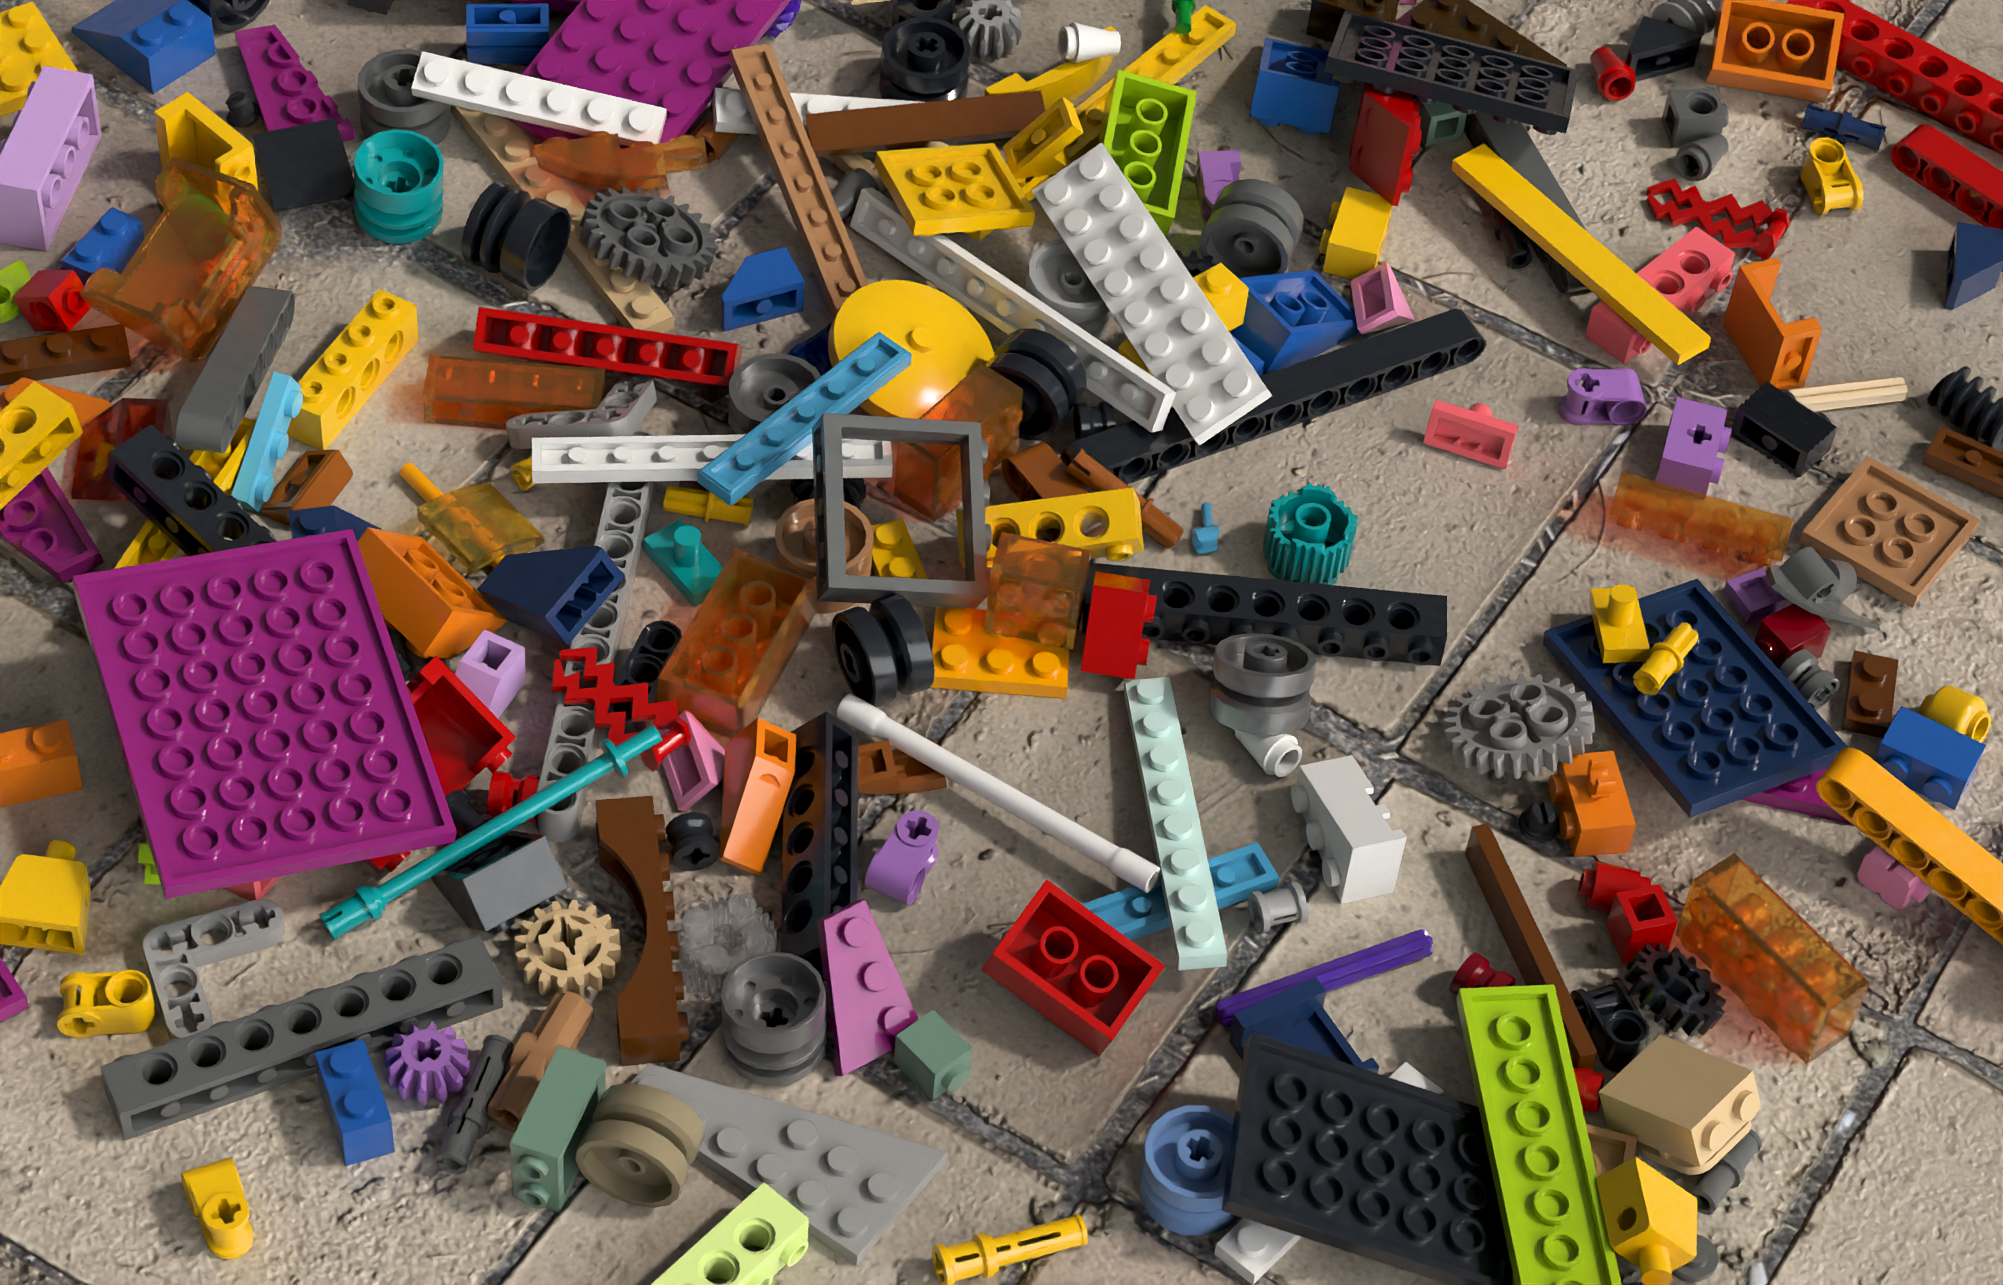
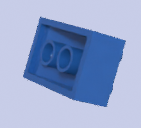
(150, 38)
(1294, 88)
(1293, 318)

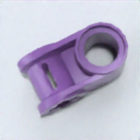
(1607, 395)
(905, 858)

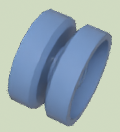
(1187, 1170)

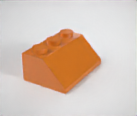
(424, 595)

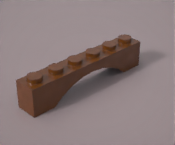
(647, 1006)

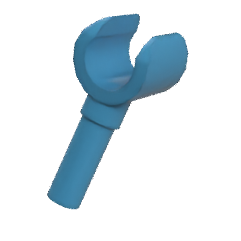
(1204, 537)

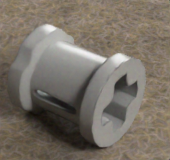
(1277, 907)

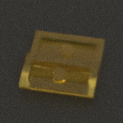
(478, 525)

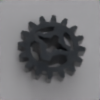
(1675, 989)

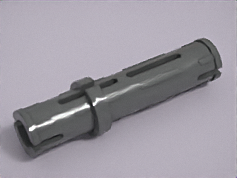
(469, 1119)

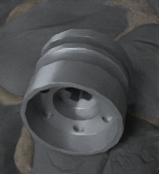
(774, 1018)

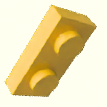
(895, 552)

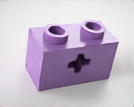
(1692, 445)

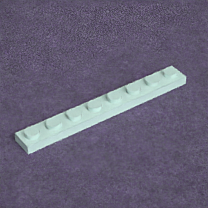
(1175, 825)

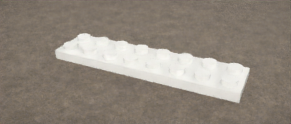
(1151, 293)

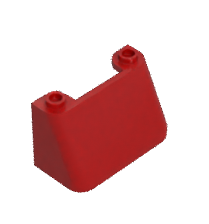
(458, 733)

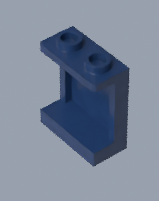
(1299, 1020)

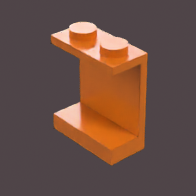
(1768, 346)

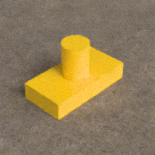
(1619, 624)

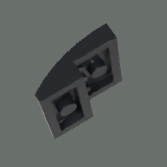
(304, 165)

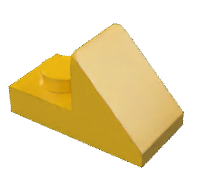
(1043, 143)

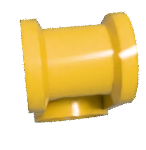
(1830, 178)
(105, 1004)
(220, 1207)

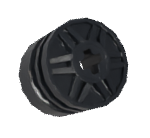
(516, 235)

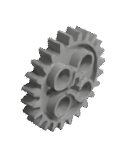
(1519, 726)

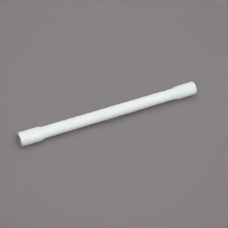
(1118, 860)

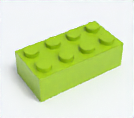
(1148, 137)

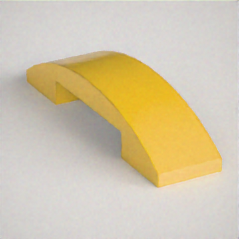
(1065, 81)

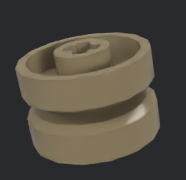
(640, 1145)

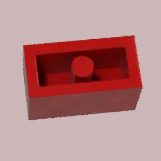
(1116, 625)

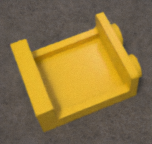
(201, 137)

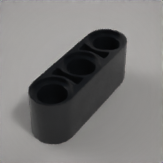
(644, 666)

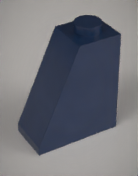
(552, 589)

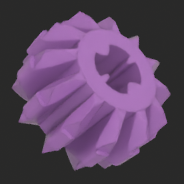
(427, 1063)

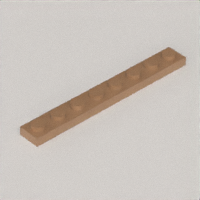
(798, 173)

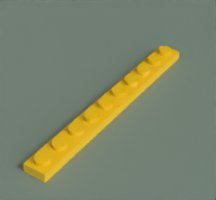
(1165, 62)

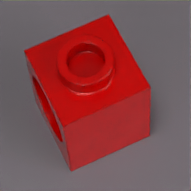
(52, 300)

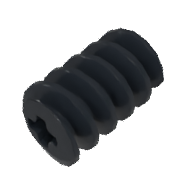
(1970, 407)

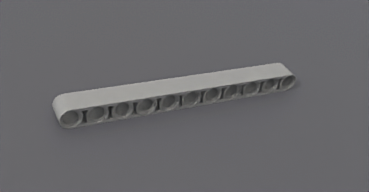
(573, 731)

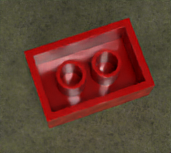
(1073, 967)

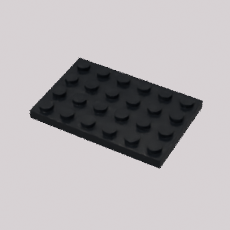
(1452, 72)
(1364, 1165)

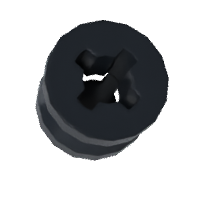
(1092, 419)
(692, 841)

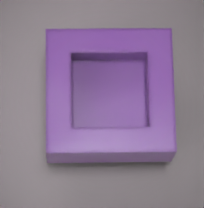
(1753, 595)

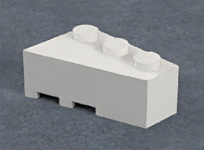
(1348, 829)

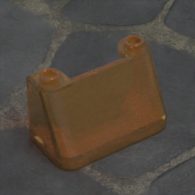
(192, 261)

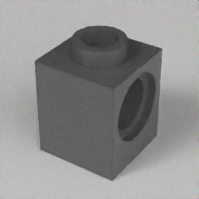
(1693, 115)

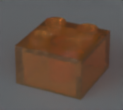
(1037, 590)

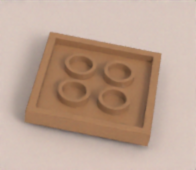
(1890, 531)

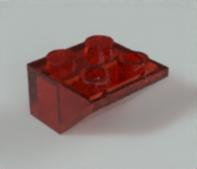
(108, 432)

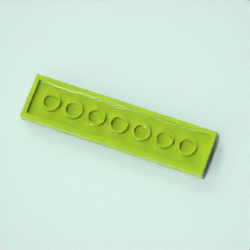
(1536, 1136)

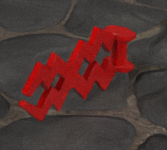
(1701, 211)
(663, 713)

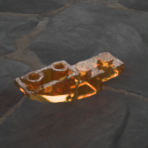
(603, 164)

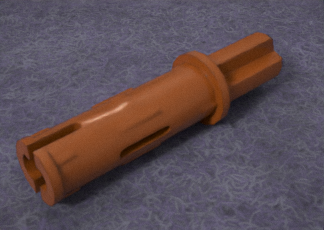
(1099, 479)

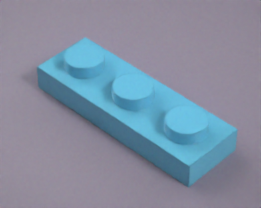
(267, 442)

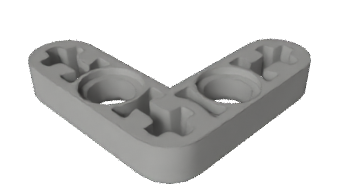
(615, 416)
(183, 963)

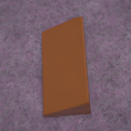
(310, 484)

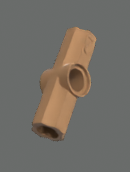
(560, 1025)

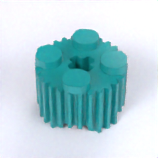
(1309, 536)

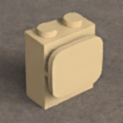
(1681, 1105)

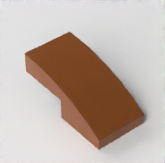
(894, 771)

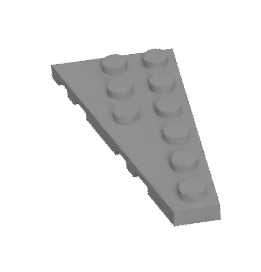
(831, 1170)

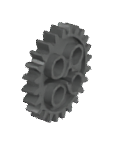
(648, 236)

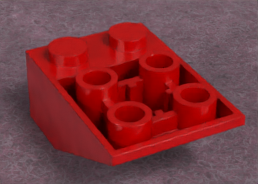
(1383, 140)

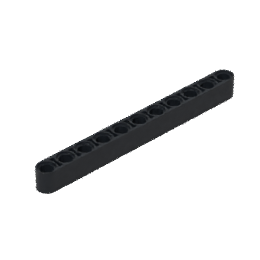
(1297, 396)

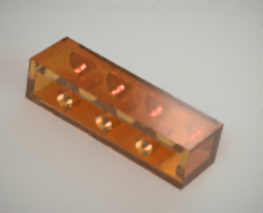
(494, 391)

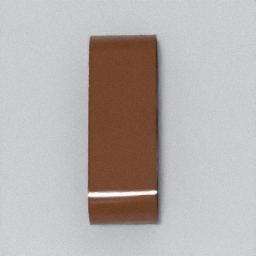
(1041, 475)

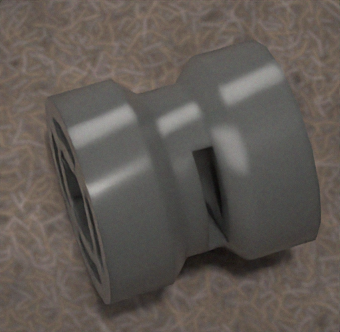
(1809, 679)

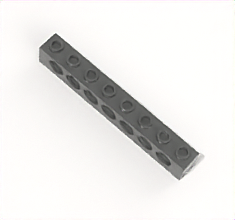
(289, 1056)

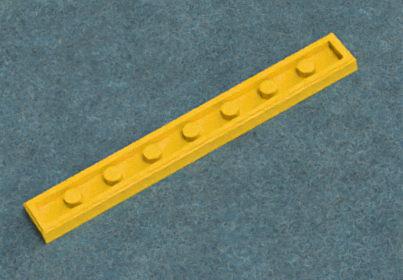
(1581, 254)

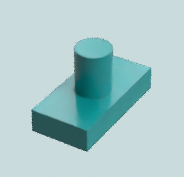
(684, 560)

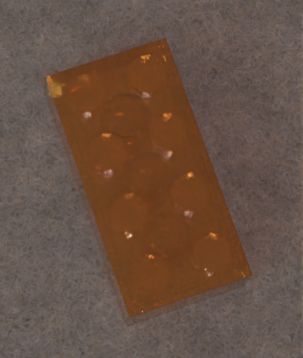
(739, 642)
(1771, 958)

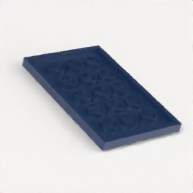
(1716, 725)

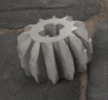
(990, 26)

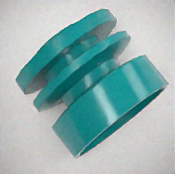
(398, 186)

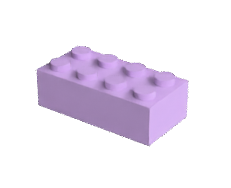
(46, 156)

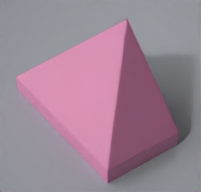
(1379, 300)
(696, 767)

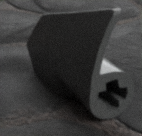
(1818, 585)

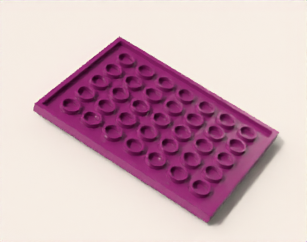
(261, 712)

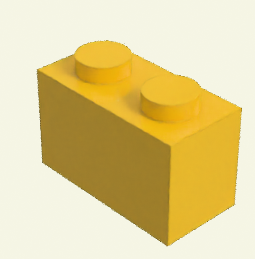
(1357, 233)

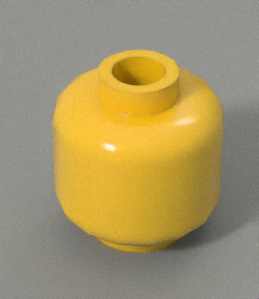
(1958, 711)

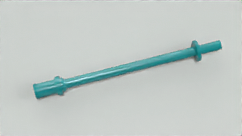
(372, 900)

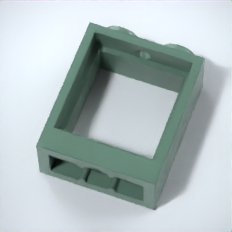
(553, 1127)

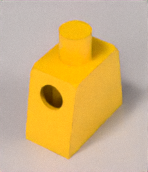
(46, 901)
(1648, 1219)

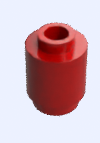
(1604, 881)

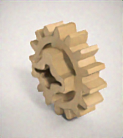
(567, 949)

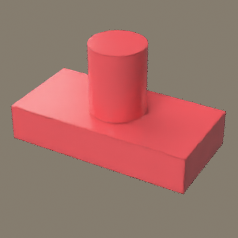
(1471, 433)

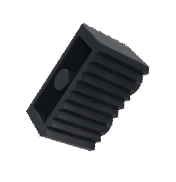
(1784, 429)

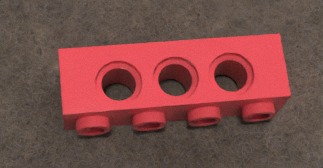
(1682, 275)

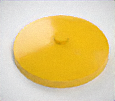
(924, 321)

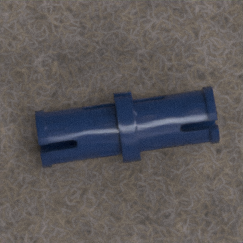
(1843, 127)

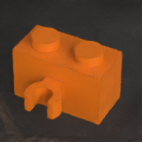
(1592, 804)

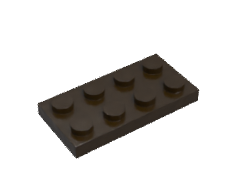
(1472, 24)

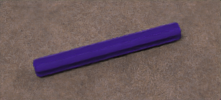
(1336, 972)

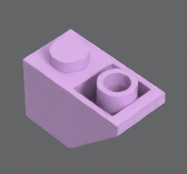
(493, 670)

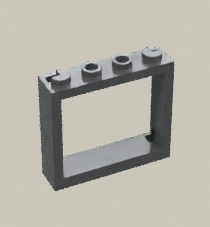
(832, 581)

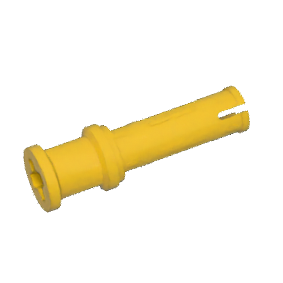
(983, 1249)

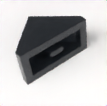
(1662, 49)

